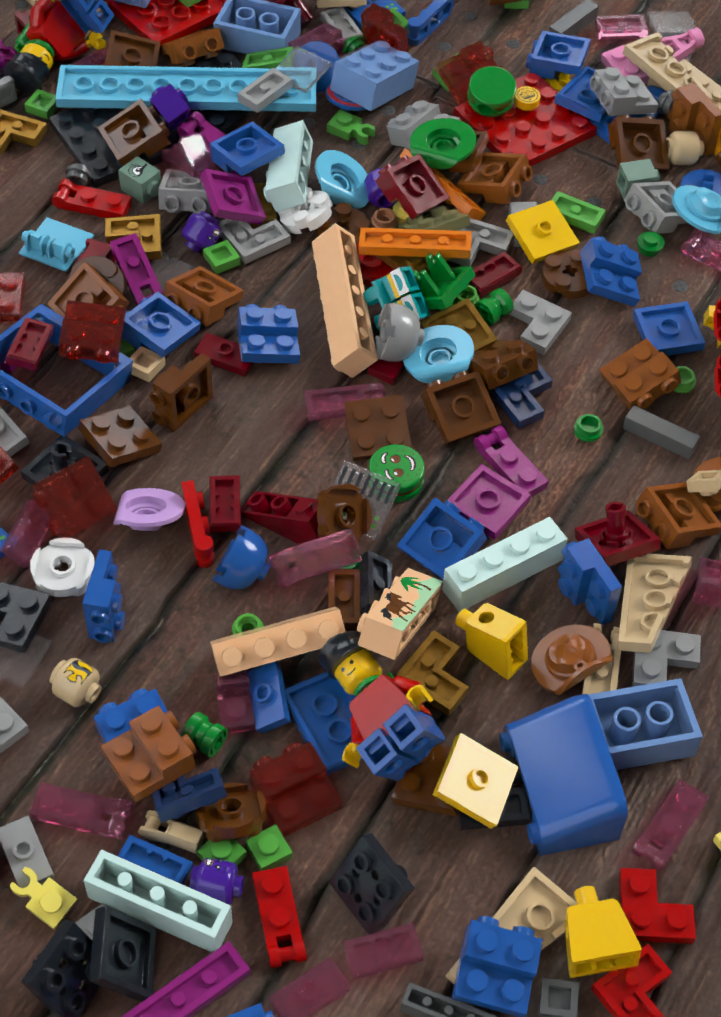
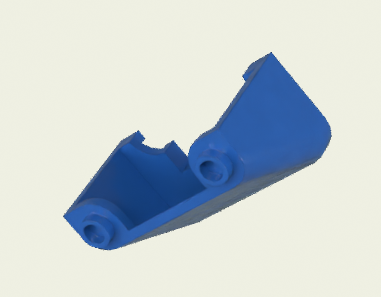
(567, 776)

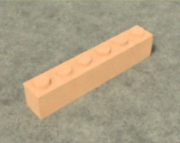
(343, 301)

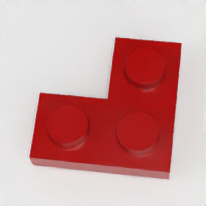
(651, 919)
(626, 989)

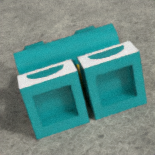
(395, 286)

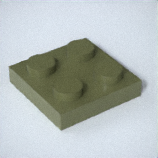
(438, 219)

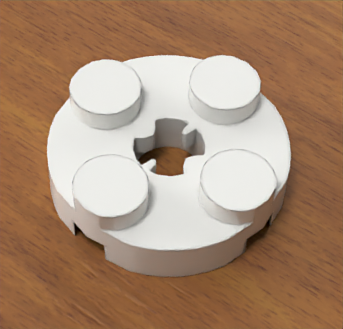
(311, 214)
(62, 583)

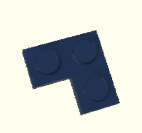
(517, 397)
(188, 794)

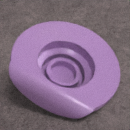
(148, 508)

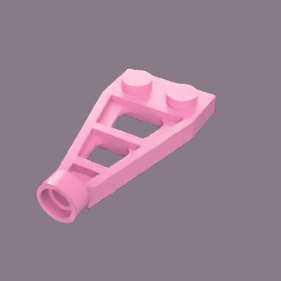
(682, 45)

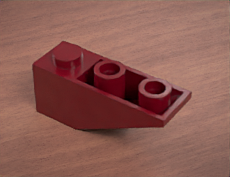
(284, 514)

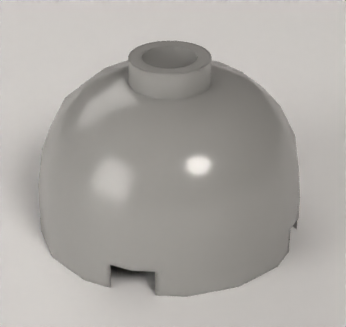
(398, 333)

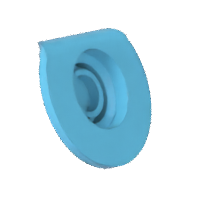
(341, 178)
(699, 207)
(442, 355)

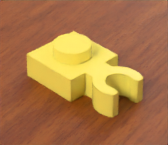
(48, 901)

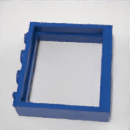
(41, 408)

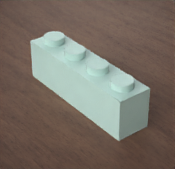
(289, 173)
(504, 564)
(158, 901)

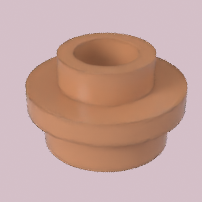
(384, 219)

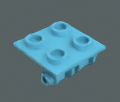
(54, 244)

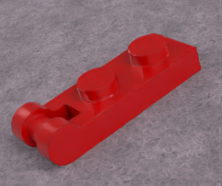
(91, 200)
(198, 525)
(278, 916)

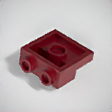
(412, 185)

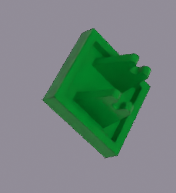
(442, 283)

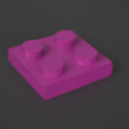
(232, 196)
(490, 500)

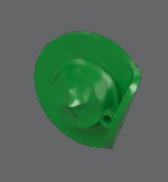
(443, 142)

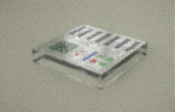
(376, 488)

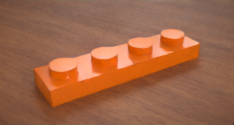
(457, 197)
(415, 242)

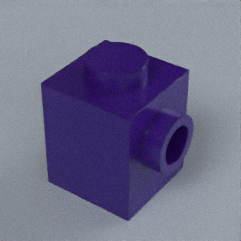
(170, 105)

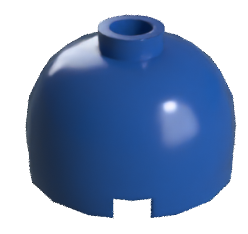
(243, 561)

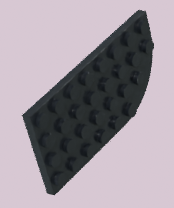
(81, 137)

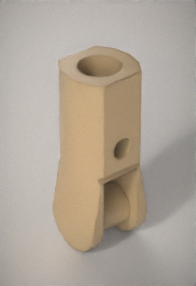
(176, 834)

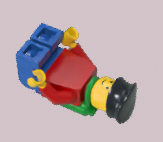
(58, 34)
(387, 713)

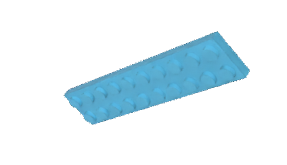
(204, 87)

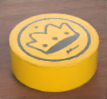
(527, 98)

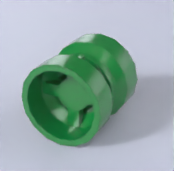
(494, 306)
(206, 735)

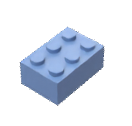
(257, 25)
(374, 75)
(648, 723)

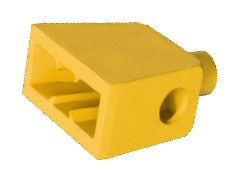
(495, 638)
(598, 935)

